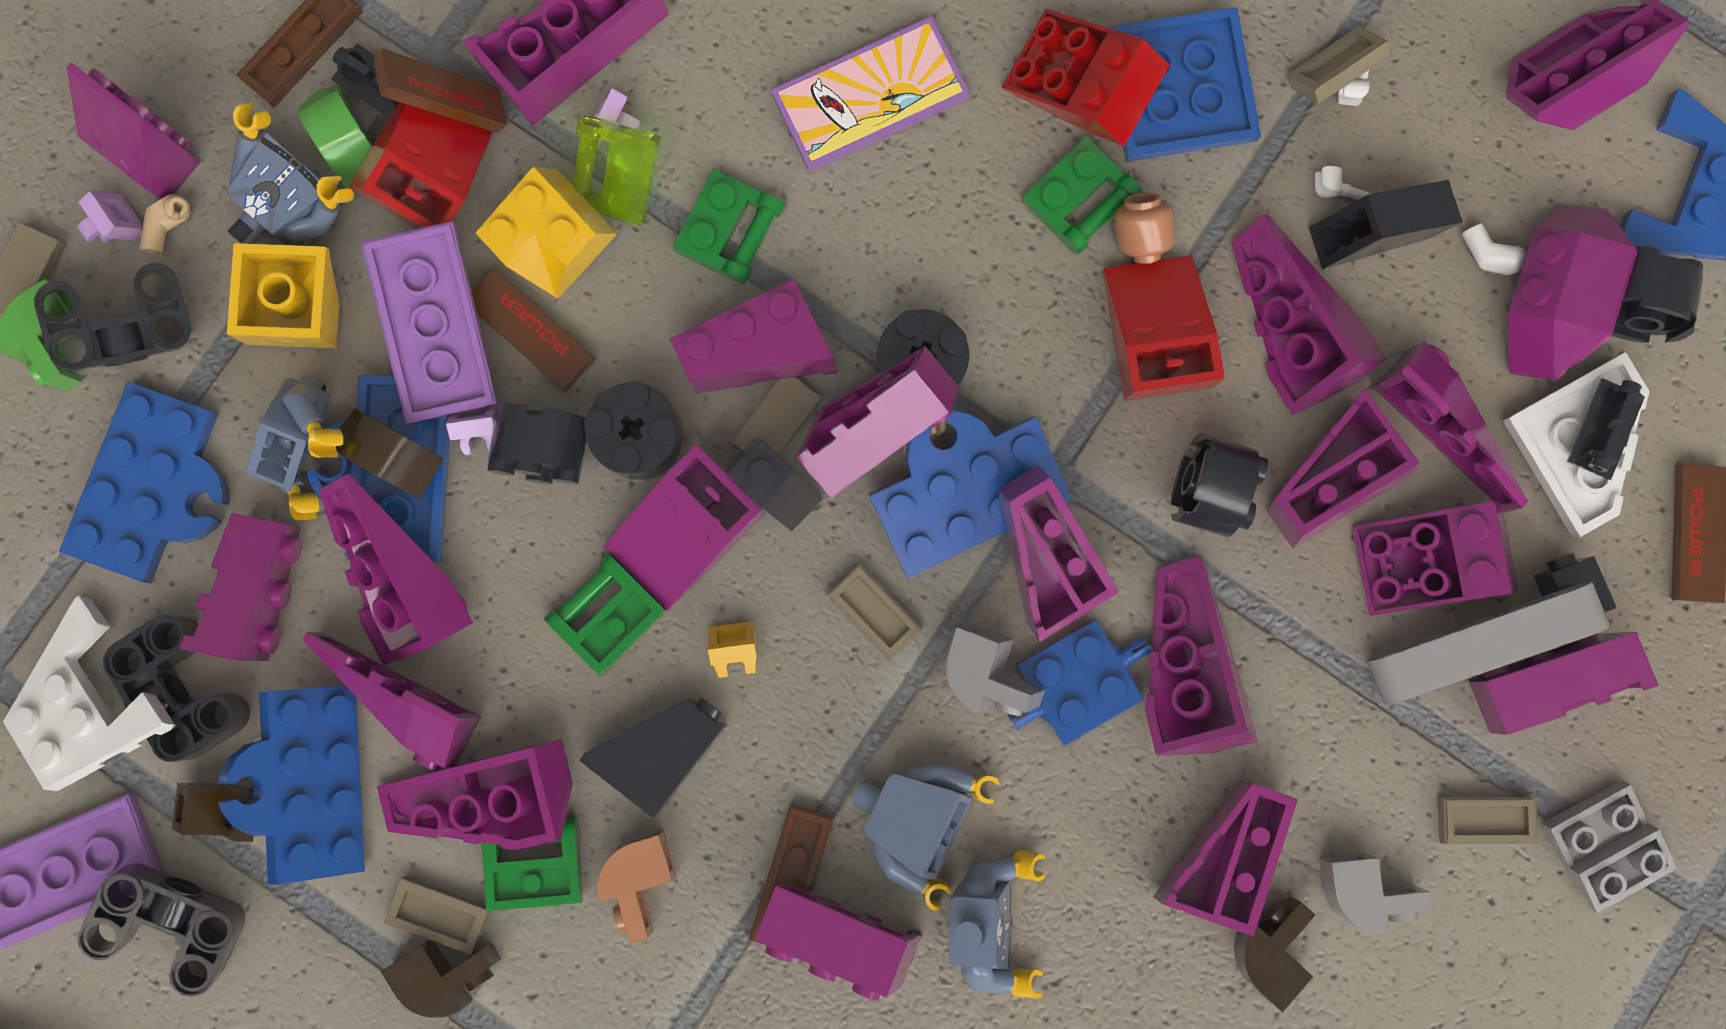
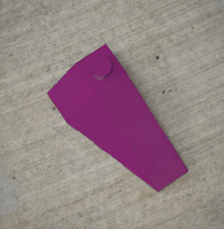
(1307, 328)
(1442, 410)
(402, 590)
(1194, 682)
(411, 712)
(497, 800)

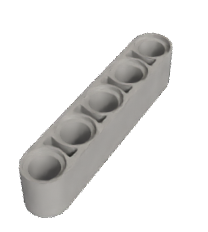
(1489, 643)

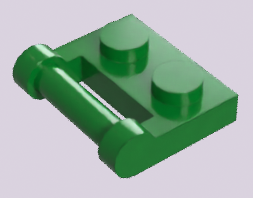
(1071, 185)
(715, 221)
(615, 625)
(534, 880)

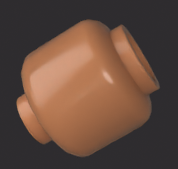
(1144, 227)

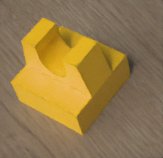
(732, 644)

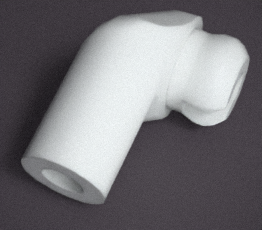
(1493, 256)

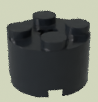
(1660, 297)
(925, 328)
(608, 427)
(537, 443)
(1218, 486)

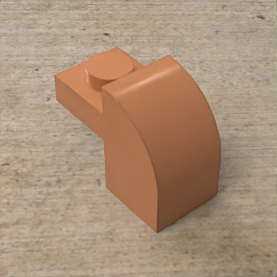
(628, 872)

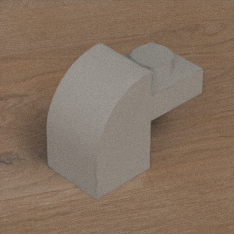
(977, 675)
(1357, 895)

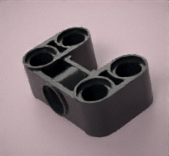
(115, 338)
(158, 677)
(172, 908)

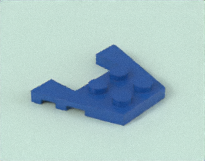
(1701, 214)

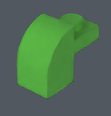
(336, 131)
(23, 338)

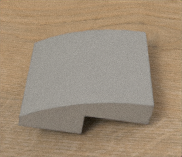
(1609, 846)

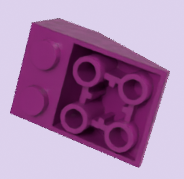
(129, 133)
(683, 527)
(1435, 558)

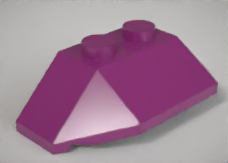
(1593, 63)
(1568, 291)

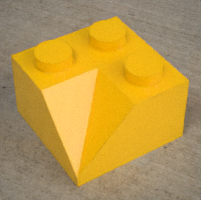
(546, 231)
(283, 296)

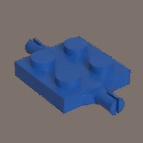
(1083, 682)

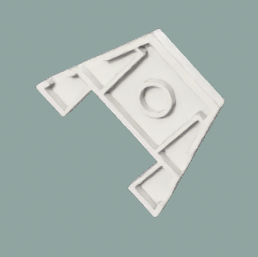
(62, 718)

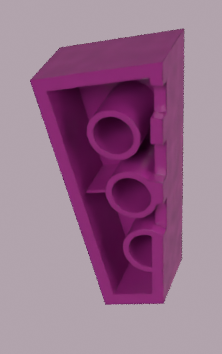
(560, 48)

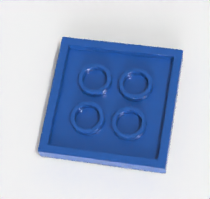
(1204, 93)

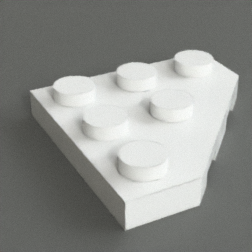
(1546, 437)

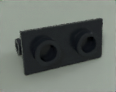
(358, 76)
(1606, 427)

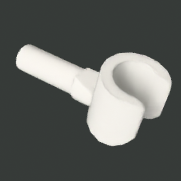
(1354, 91)
(1329, 184)

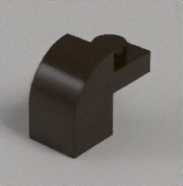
(387, 453)
(199, 811)
(1264, 957)
(430, 985)

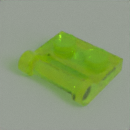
(627, 172)

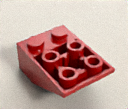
(1087, 75)
(421, 166)
(1162, 328)

